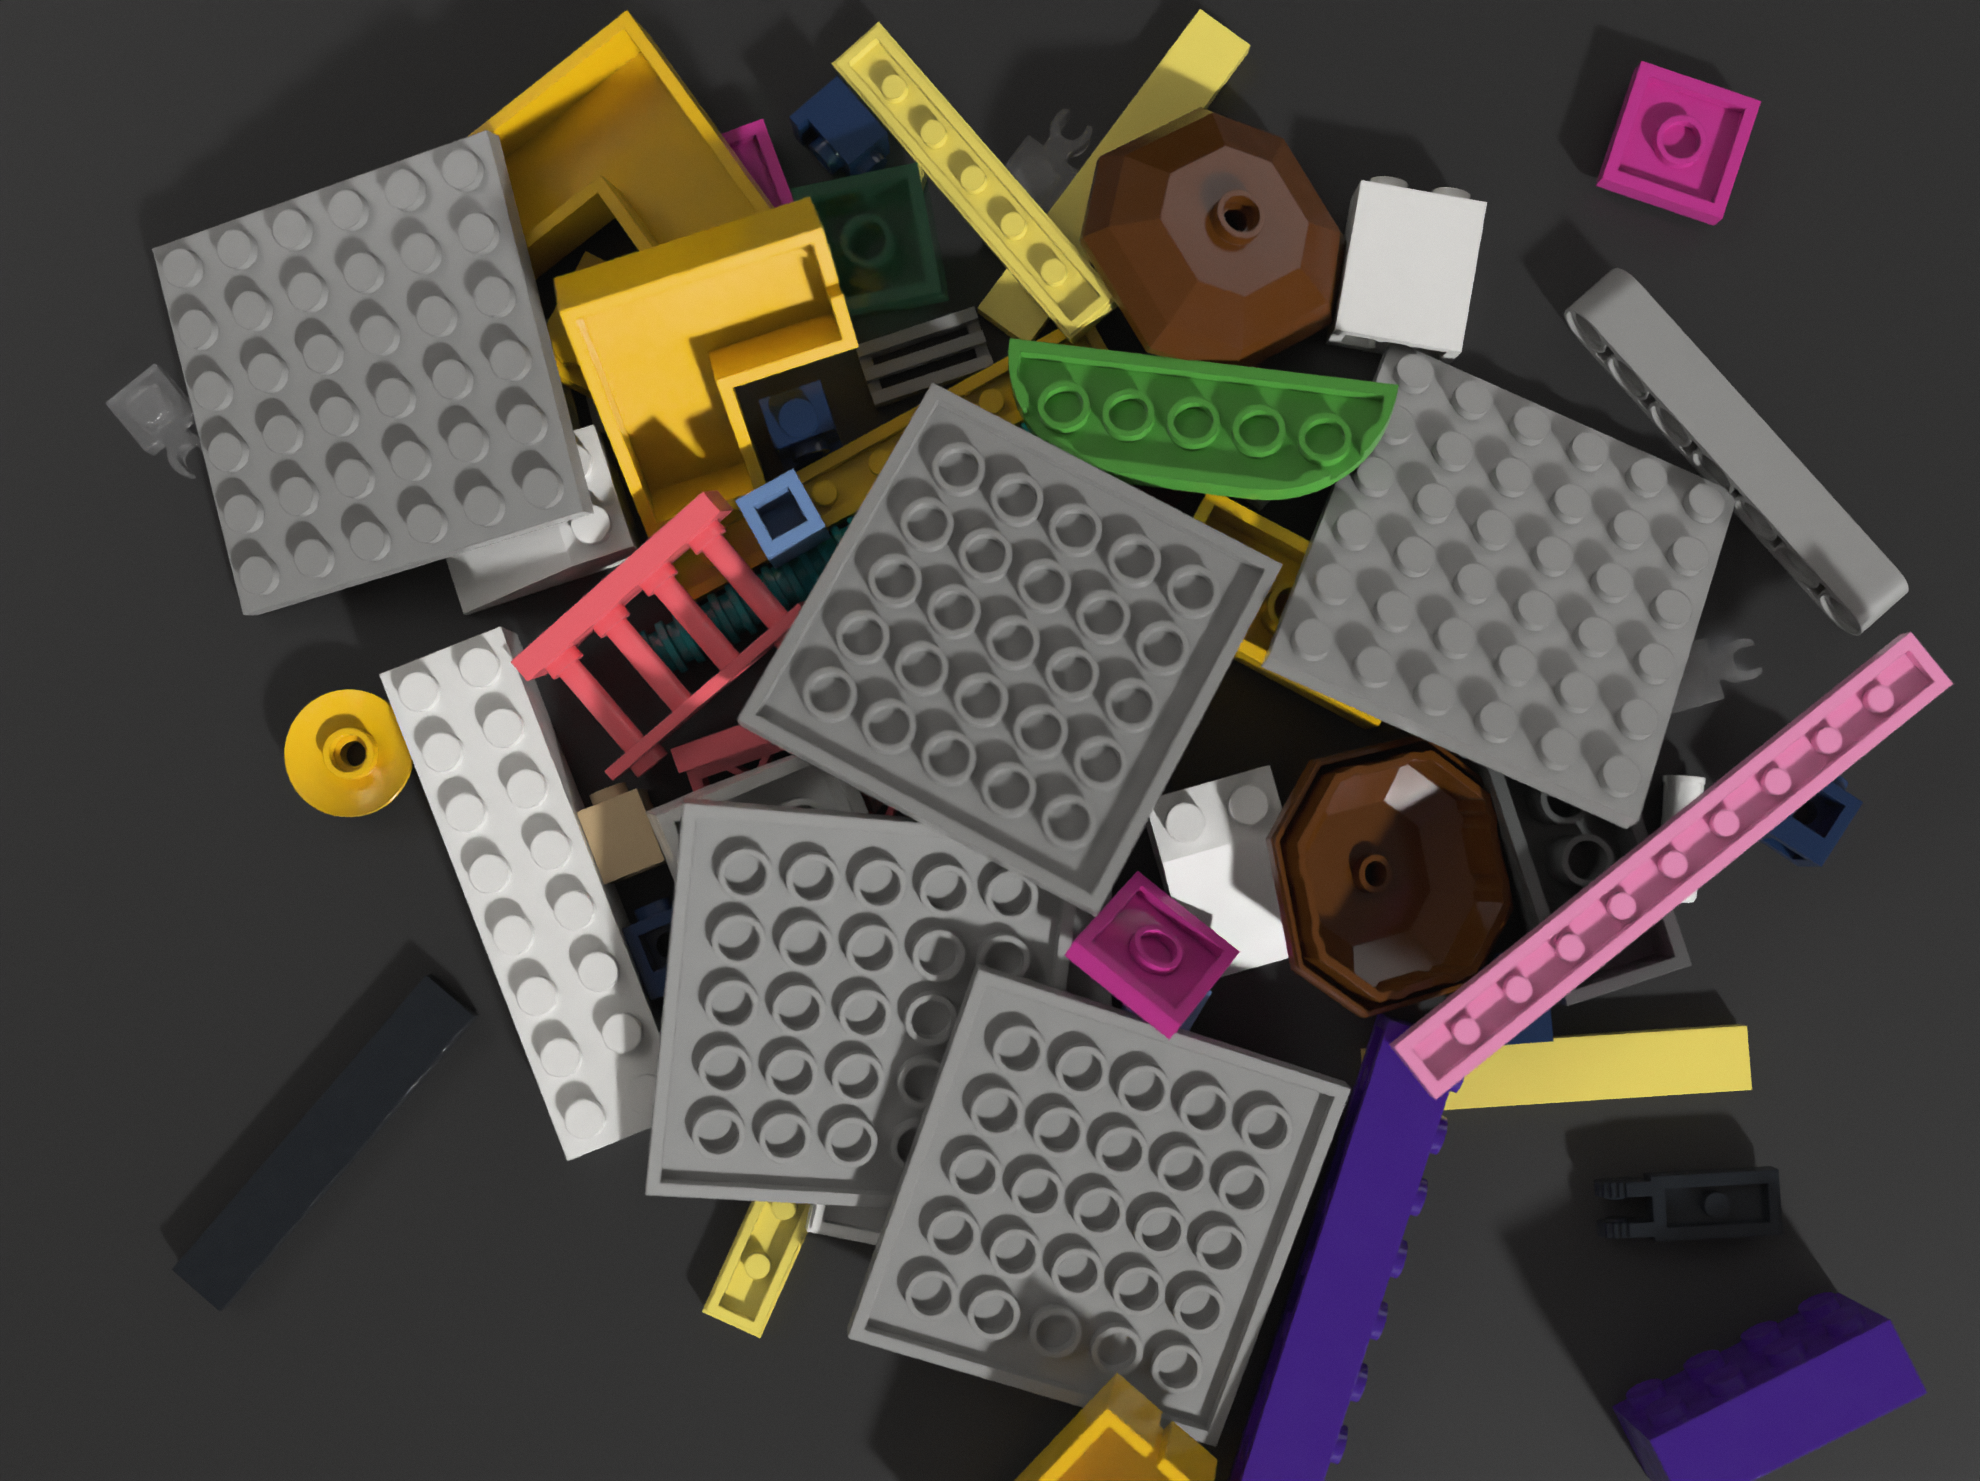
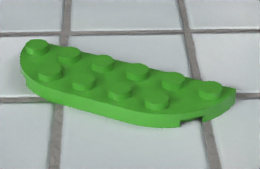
(1198, 420)

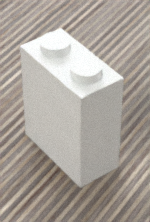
(1407, 268)

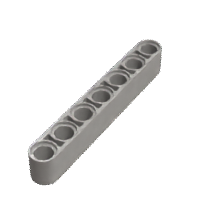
(1737, 451)

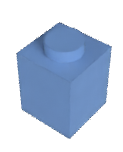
(783, 519)

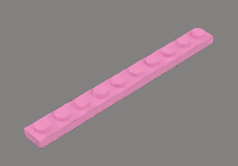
(1670, 864)

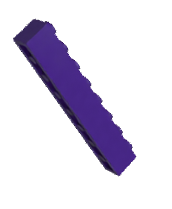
(1344, 1270)

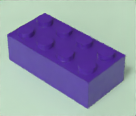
(1770, 1394)

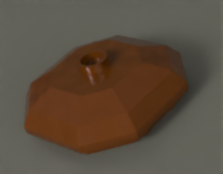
(1179, 266)
(1434, 882)

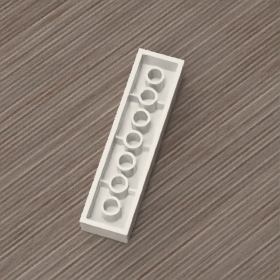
(533, 884)

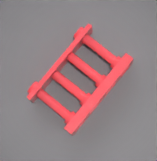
(605, 613)

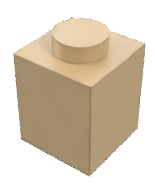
(621, 833)

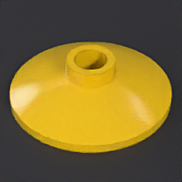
(318, 753)

